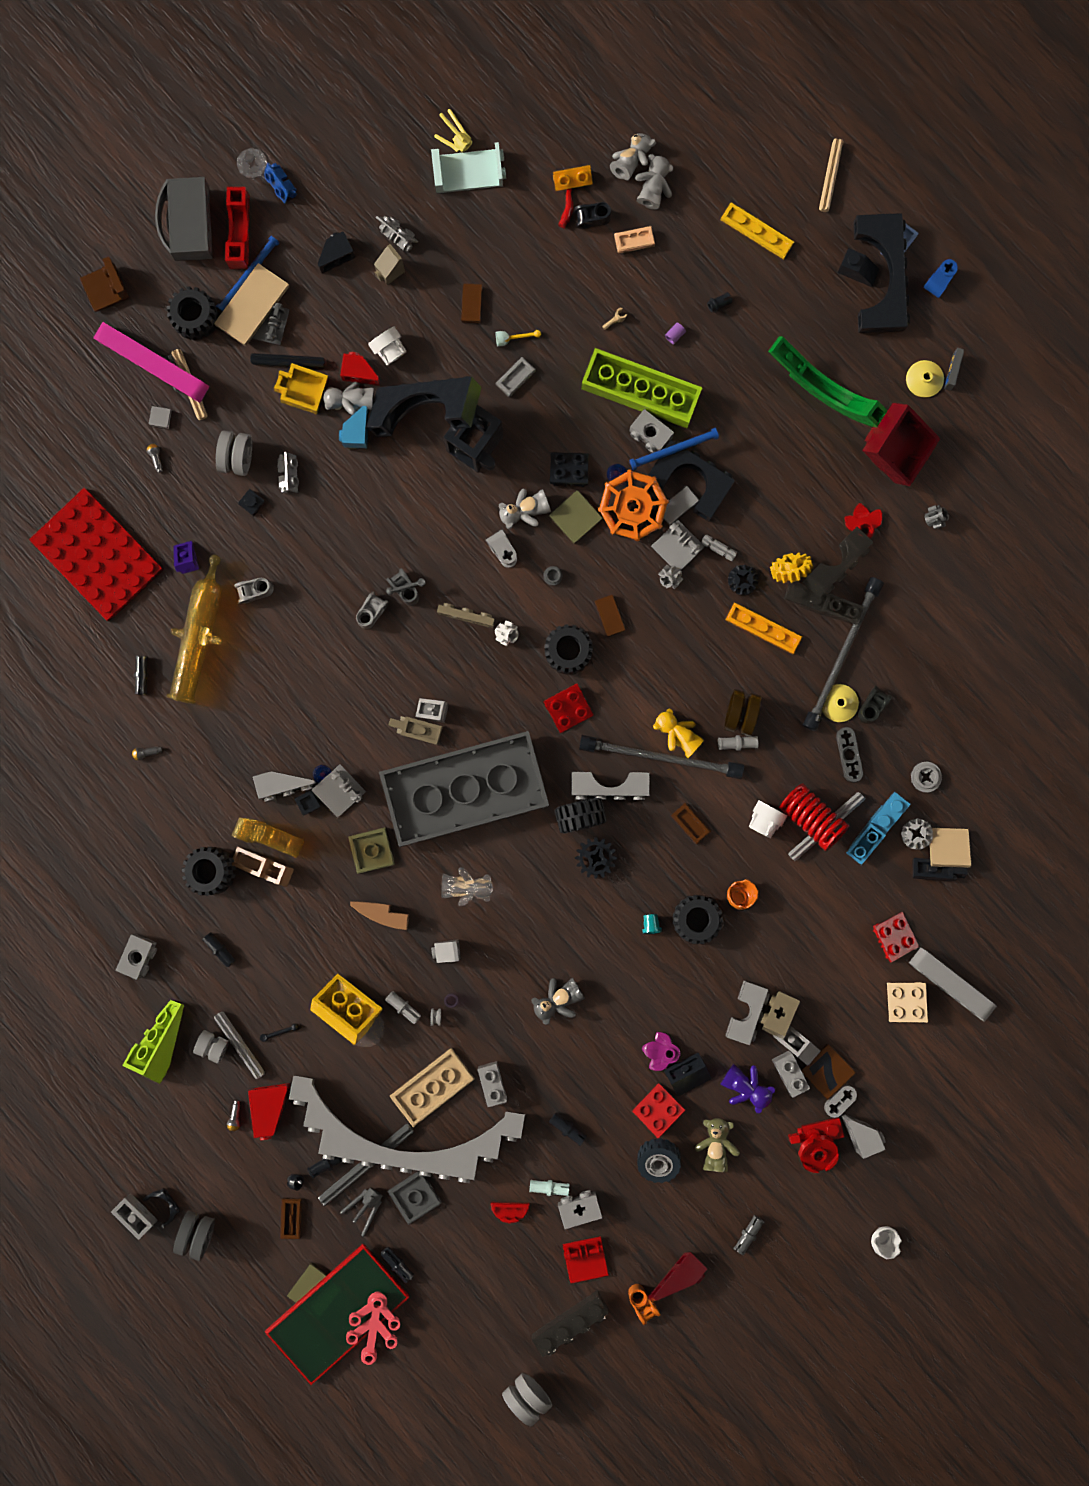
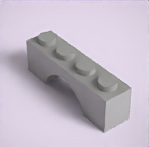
(635, 785)

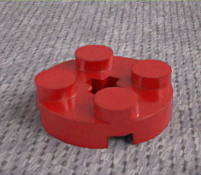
(812, 1146)

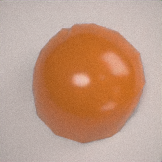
(742, 894)

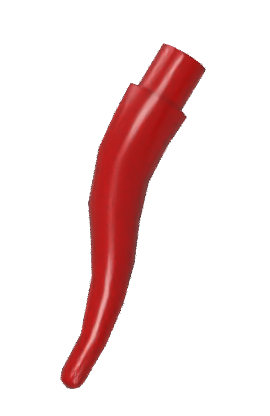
(567, 214)

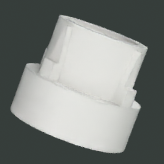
(388, 346)
(766, 819)

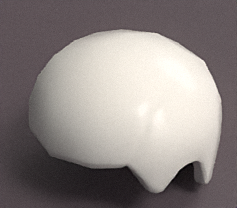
(886, 1242)

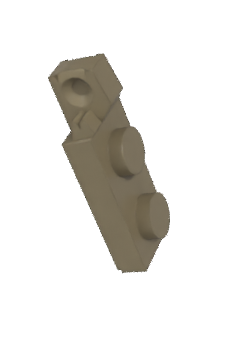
(417, 729)

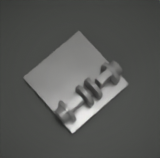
(391, 229)
(678, 545)
(338, 790)

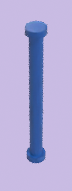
(259, 259)
(673, 449)

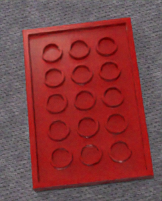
(96, 554)

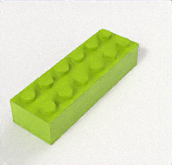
(641, 388)

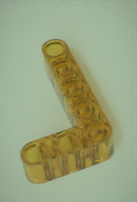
(255, 831)

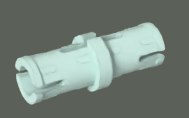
(549, 1187)

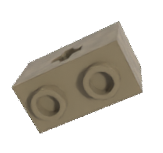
(788, 1006)

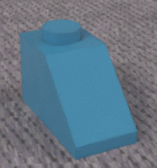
(354, 430)

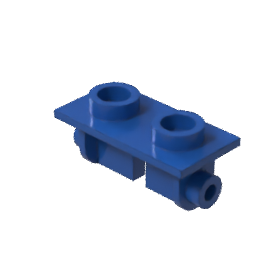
(275, 175)

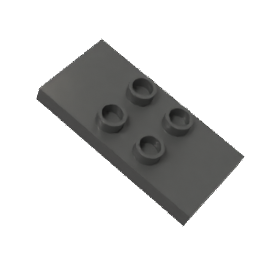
(463, 789)

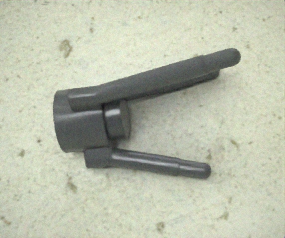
(371, 1199)

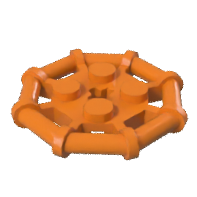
(627, 496)

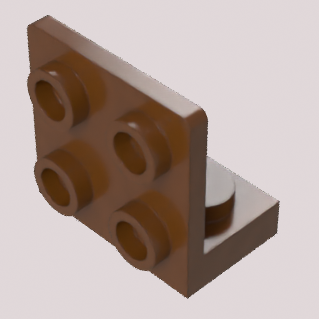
(104, 286)

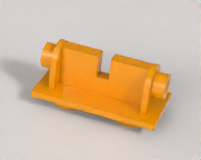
(572, 178)

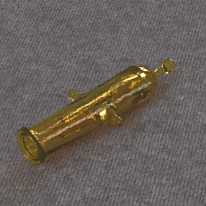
(196, 635)

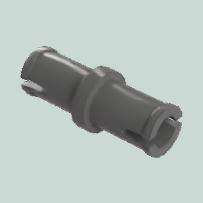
(749, 1235)

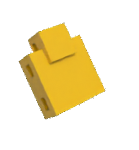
(301, 388)

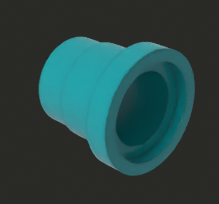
(651, 924)

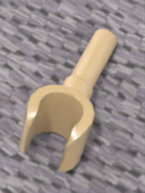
(616, 318)

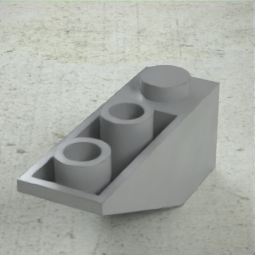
(273, 784)

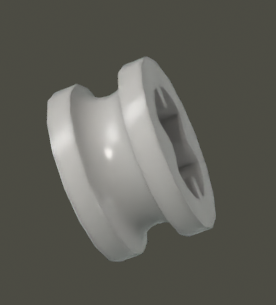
(435, 1017)

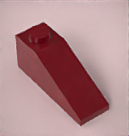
(683, 1274)

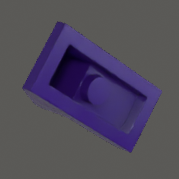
(185, 558)

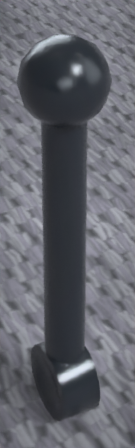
(264, 1037)

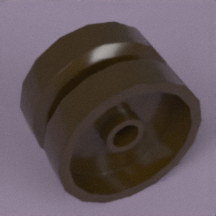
(743, 713)

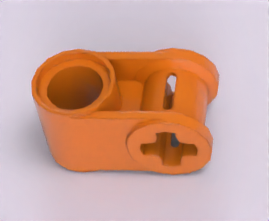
(643, 1306)

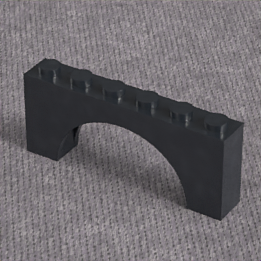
(886, 234)
(394, 402)

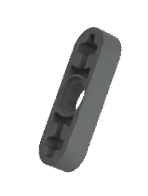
(841, 741)

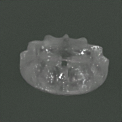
(248, 156)

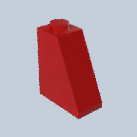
(267, 1108)

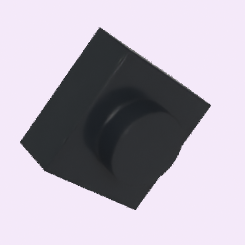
(251, 502)
(307, 802)

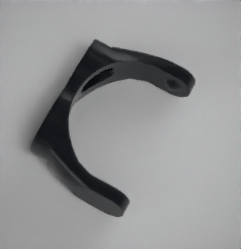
(174, 1209)

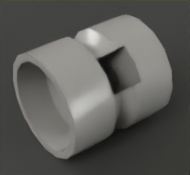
(210, 1046)

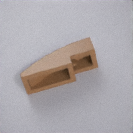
(262, 866)
(381, 914)

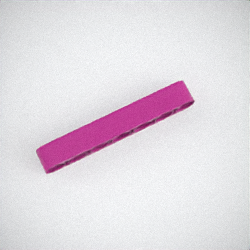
(151, 362)

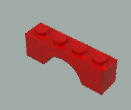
(238, 239)

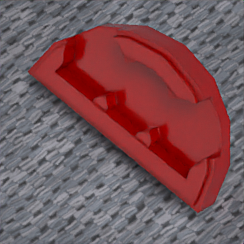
(509, 1211)

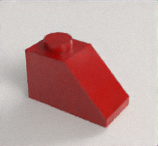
(357, 369)

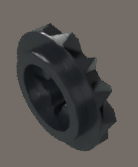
(734, 580)

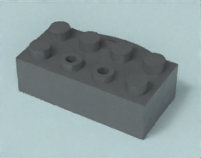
(186, 218)

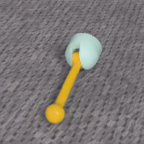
(503, 337)

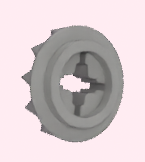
(935, 777)
(926, 832)

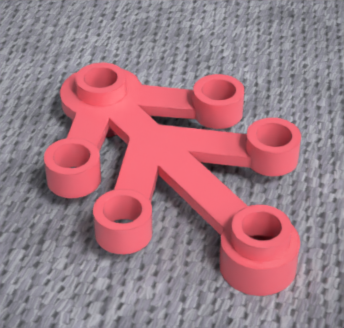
(373, 1324)

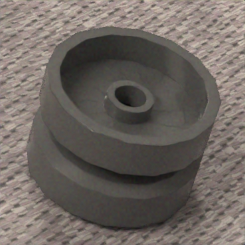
(194, 1236)

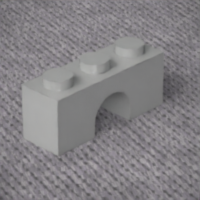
(744, 1029)

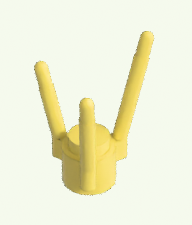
(461, 140)

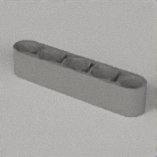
(952, 984)

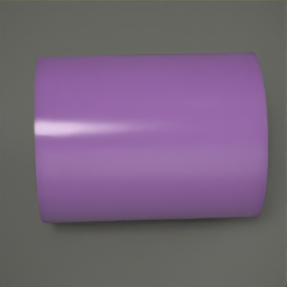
(675, 333)

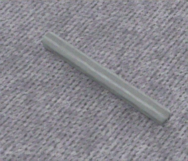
(842, 812)

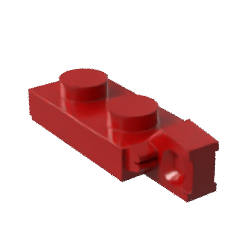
(829, 1127)

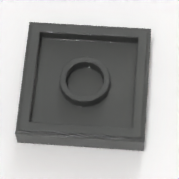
(414, 1197)

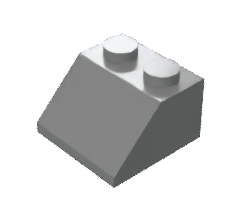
(864, 1137)

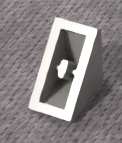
(432, 710)

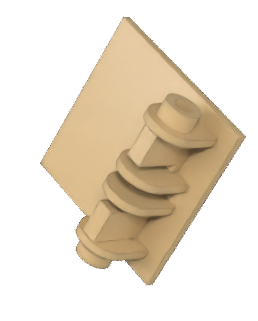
(907, 1002)

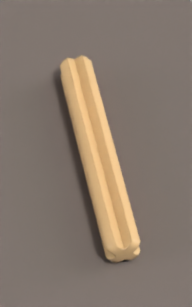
(831, 175)
(181, 363)

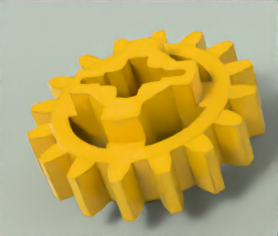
(791, 567)

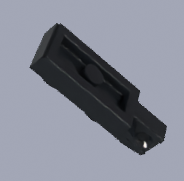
(923, 870)

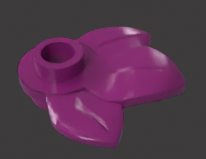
(658, 1050)

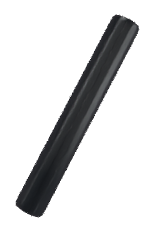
(287, 360)

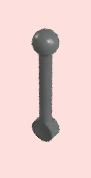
(421, 582)

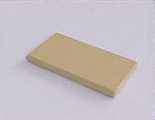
(251, 304)
(432, 1087)

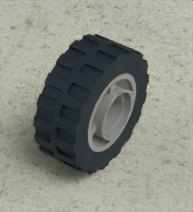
(659, 1160)

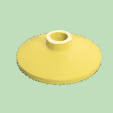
(919, 385)
(841, 713)

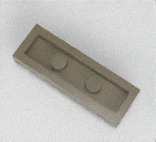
(466, 615)

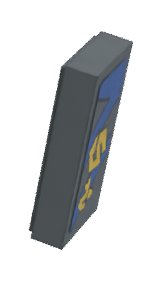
(954, 369)

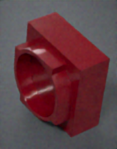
(900, 444)

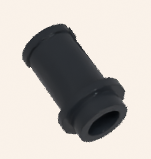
(719, 302)

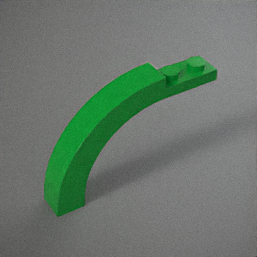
(830, 393)

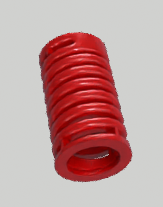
(818, 833)

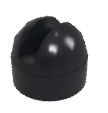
(295, 1181)

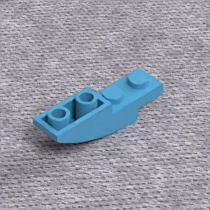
(877, 828)

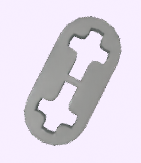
(844, 1104)

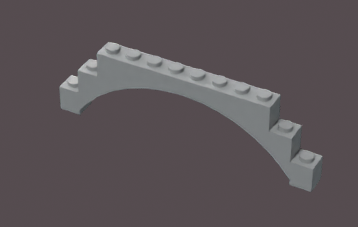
(342, 1142)

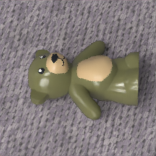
(717, 1143)

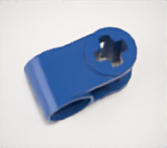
(940, 279)

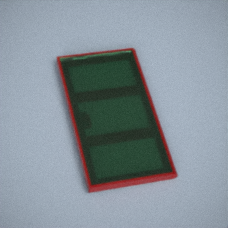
(317, 1325)

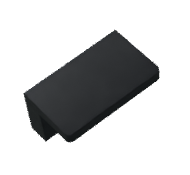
(688, 1074)

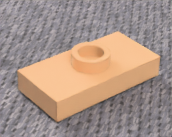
(634, 239)

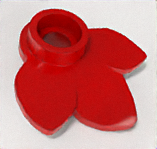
(864, 519)

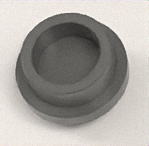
(553, 576)

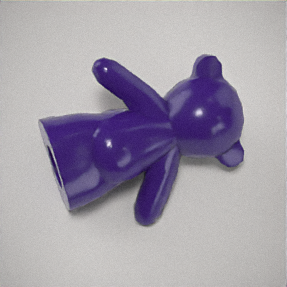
(749, 1089)

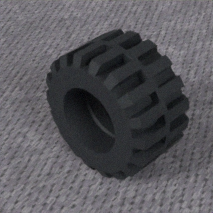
(187, 299)
(568, 632)
(580, 815)
(194, 875)
(711, 929)

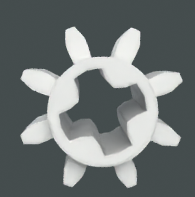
(506, 633)

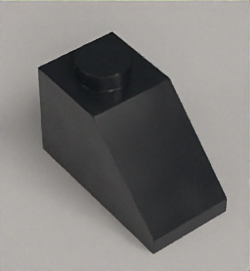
(335, 252)
(858, 267)

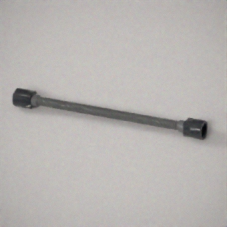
(814, 718)
(731, 769)

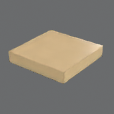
(950, 848)

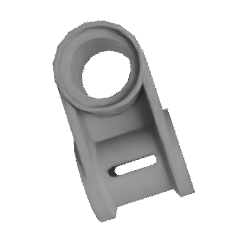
(500, 547)
(249, 590)
(371, 609)

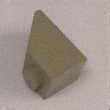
(389, 265)

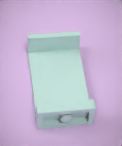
(468, 170)

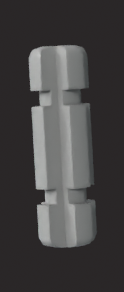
(719, 547)

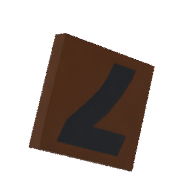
(828, 1071)

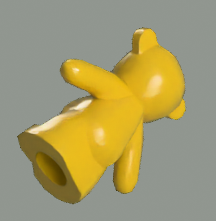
(678, 732)

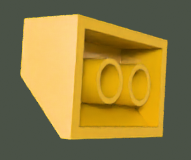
(345, 1009)

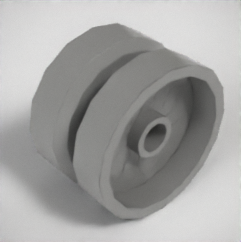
(234, 453)
(527, 1399)

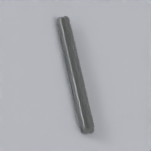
(356, 1172)

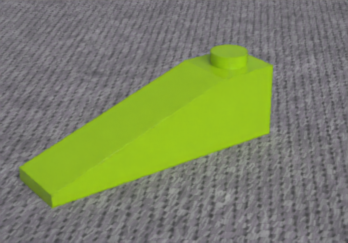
(154, 1053)

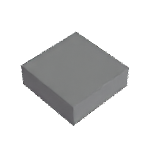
(160, 417)

